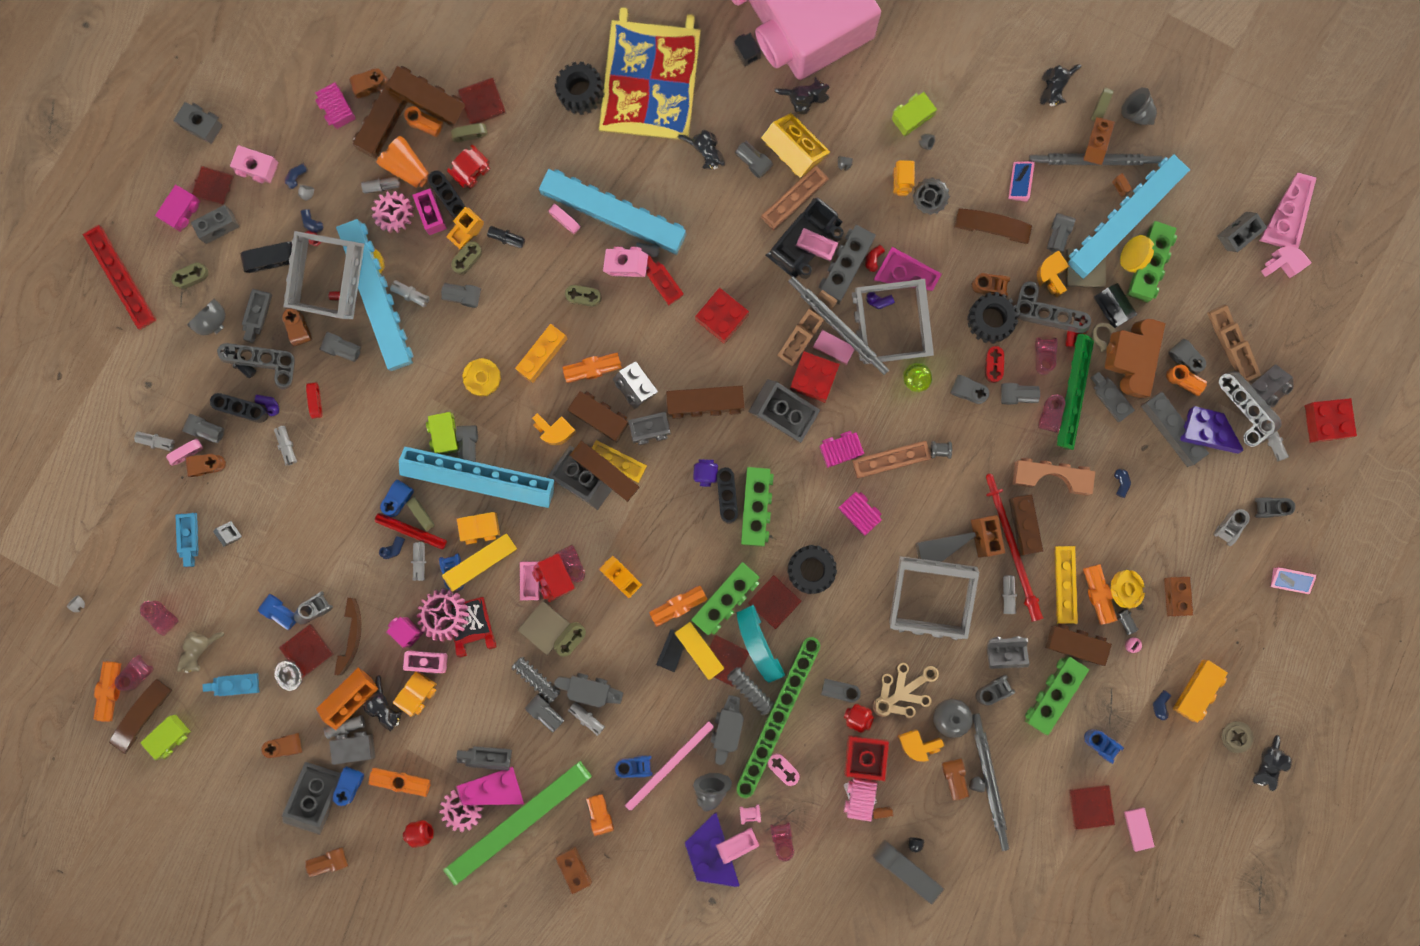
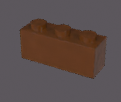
(598, 415)
(1026, 525)
(1078, 644)

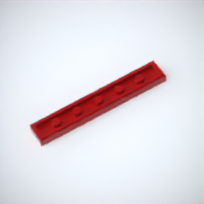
(119, 277)

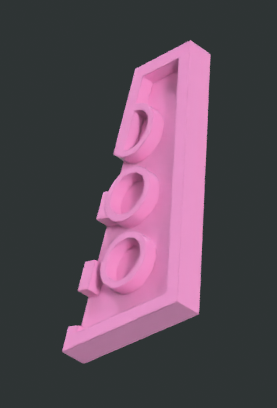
(1290, 216)

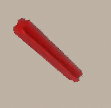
(410, 531)

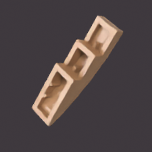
(805, 331)
(1233, 343)

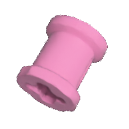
(750, 814)

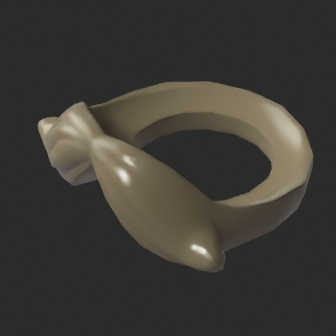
(1102, 344)

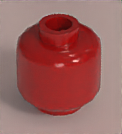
(859, 718)
(418, 833)

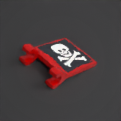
(477, 627)

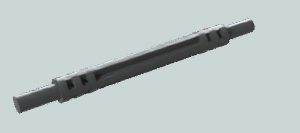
(1109, 159)
(838, 325)
(990, 780)

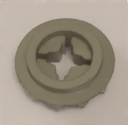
(1246, 737)

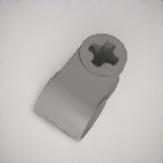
(1229, 529)

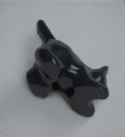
(1056, 81)
(804, 96)
(706, 145)
(378, 706)
(1272, 764)

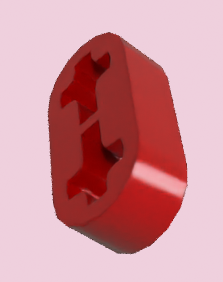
(989, 364)
(314, 400)

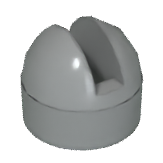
(305, 192)
(75, 603)

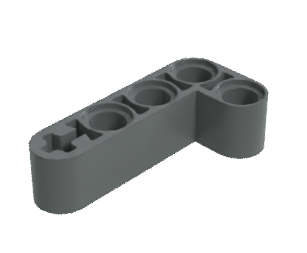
(1054, 312)
(255, 360)
(1247, 407)
(908, 872)

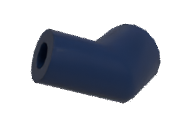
(292, 175)
(309, 223)
(1125, 482)
(393, 550)
(1160, 705)

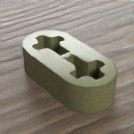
(1102, 104)
(469, 132)
(462, 255)
(187, 272)
(582, 300)
(420, 513)
(569, 639)

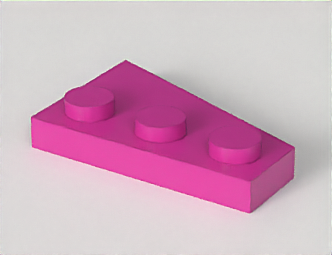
(901, 268)
(492, 789)

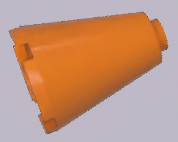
(403, 163)

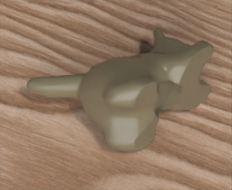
(194, 646)

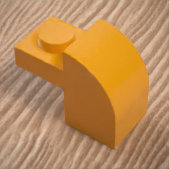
(466, 227)
(1049, 272)
(557, 434)
(620, 576)
(915, 749)

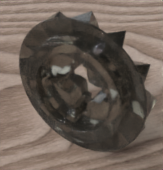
(282, 676)

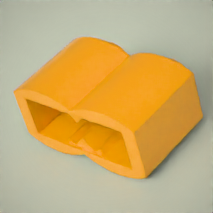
(903, 177)
(477, 527)
(415, 693)

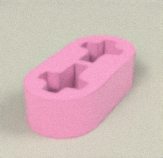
(563, 218)
(189, 449)
(780, 773)

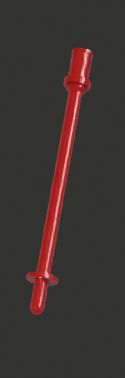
(1030, 600)

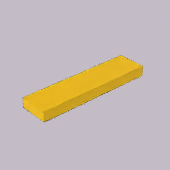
(479, 562)
(1066, 585)

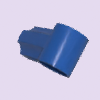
(274, 609)

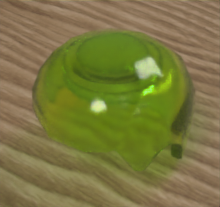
(917, 377)

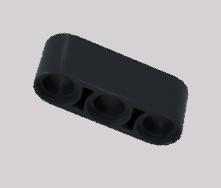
(443, 189)
(266, 257)
(231, 403)
(727, 486)

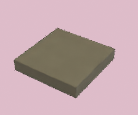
(1094, 279)
(544, 627)

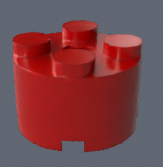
(469, 167)

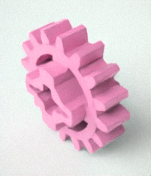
(385, 212)
(458, 818)

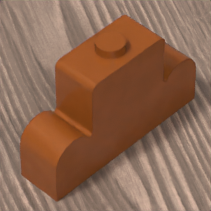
(1136, 356)

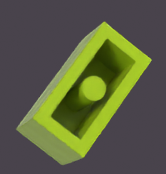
(914, 113)
(443, 433)
(165, 737)

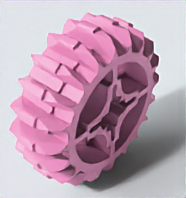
(440, 622)

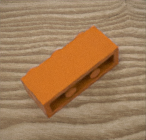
(347, 698)

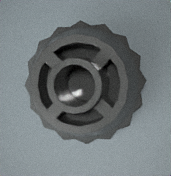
(931, 196)

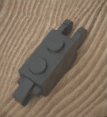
(589, 691)
(728, 730)

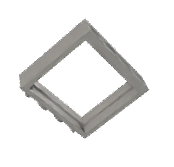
(349, 281)
(923, 312)
(941, 568)

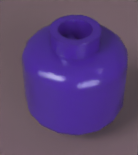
(705, 472)

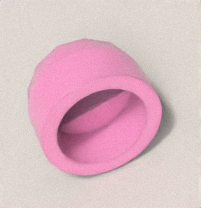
(1130, 643)

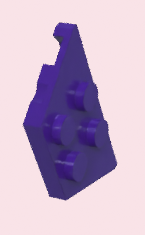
(1210, 430)
(705, 856)

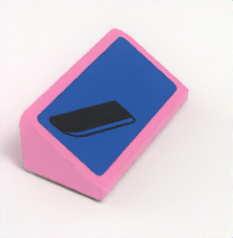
(1021, 181)
(1292, 580)

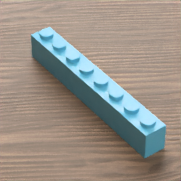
(612, 211)
(1128, 216)
(377, 301)
(476, 477)

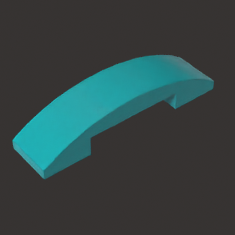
(757, 646)

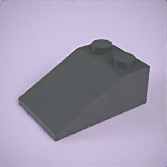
(784, 410)
(579, 480)
(311, 798)

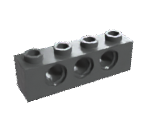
(864, 240)

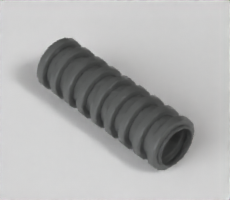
(535, 679)
(750, 690)

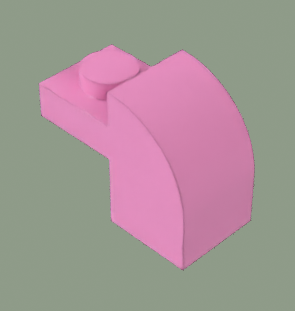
(1289, 259)

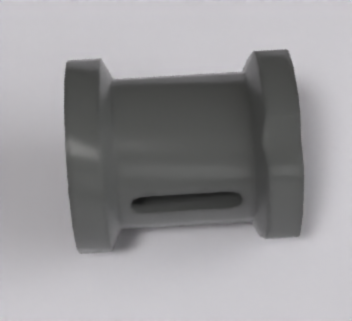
(941, 449)

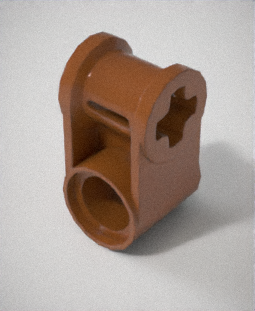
(367, 83)
(994, 284)
(297, 331)
(202, 464)
(284, 746)

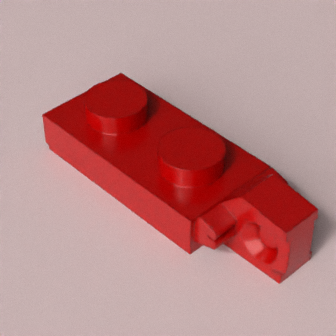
(663, 281)

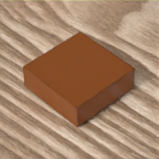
(1122, 185)
(882, 812)

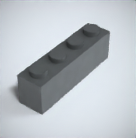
(1172, 427)

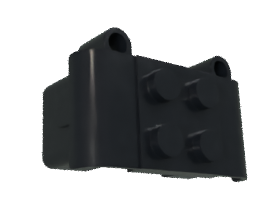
(817, 218)

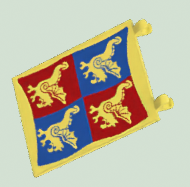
(649, 78)

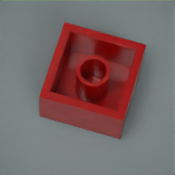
(722, 315)
(814, 377)
(1330, 420)
(552, 578)
(866, 758)

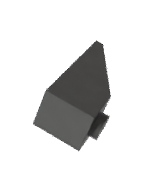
(942, 548)

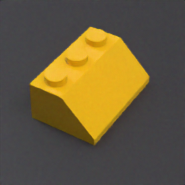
(795, 144)

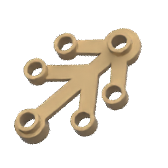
(902, 692)

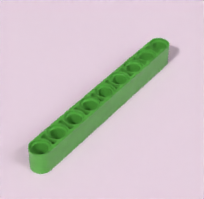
(786, 709)
(517, 823)

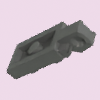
(255, 314)
(1112, 397)
(485, 758)

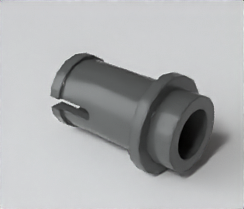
(651, 250)
(1127, 621)

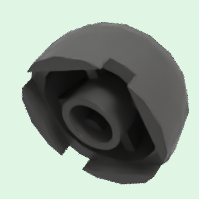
(208, 319)
(952, 718)

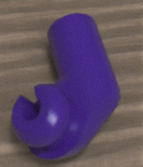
(879, 302)
(270, 404)

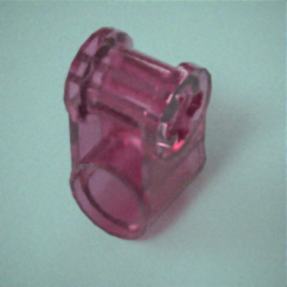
(1045, 351)
(1052, 417)
(572, 561)
(160, 619)
(136, 671)
(782, 839)

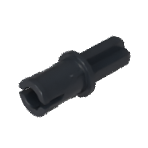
(505, 237)
(248, 371)

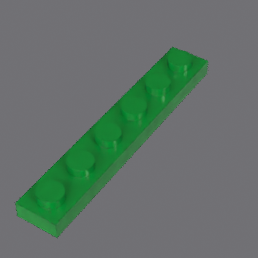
(1075, 392)

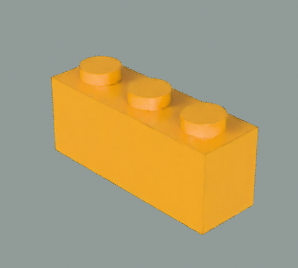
(541, 353)
(1200, 691)

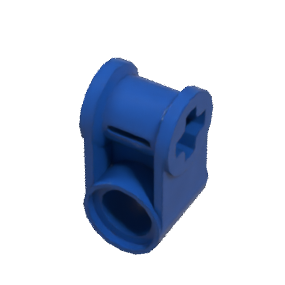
(397, 497)
(445, 565)
(1105, 746)
(635, 766)
(348, 782)

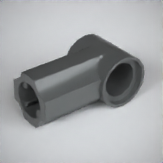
(757, 162)
(1062, 228)
(466, 295)
(336, 345)
(1013, 394)
(199, 427)
(466, 439)
(838, 690)
(541, 710)

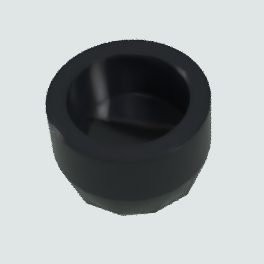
(915, 844)

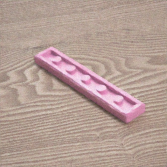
(669, 765)

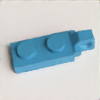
(187, 538)
(233, 685)

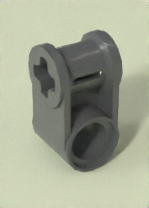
(1187, 355)
(966, 388)
(1270, 507)
(315, 607)
(998, 690)

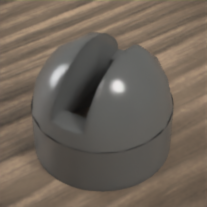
(927, 141)
(844, 162)
(978, 784)

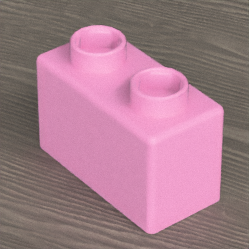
(812, 31)

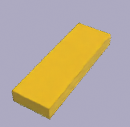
(630, 467)
(699, 650)

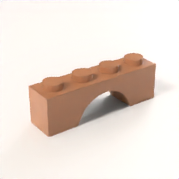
(1078, 480)

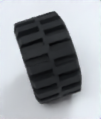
(574, 75)
(1000, 304)
(820, 554)

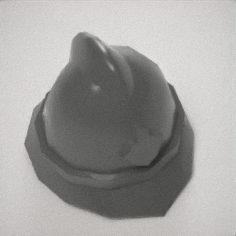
(1140, 107)
(711, 790)

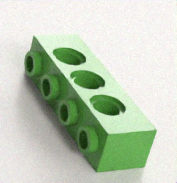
(1138, 287)
(755, 476)
(742, 573)
(1066, 691)

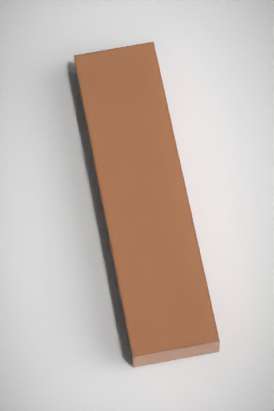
(794, 197)
(891, 459)

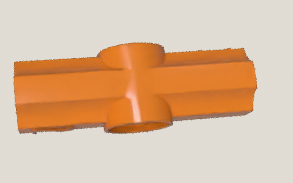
(592, 367)
(1100, 594)
(678, 606)
(106, 691)
(387, 779)

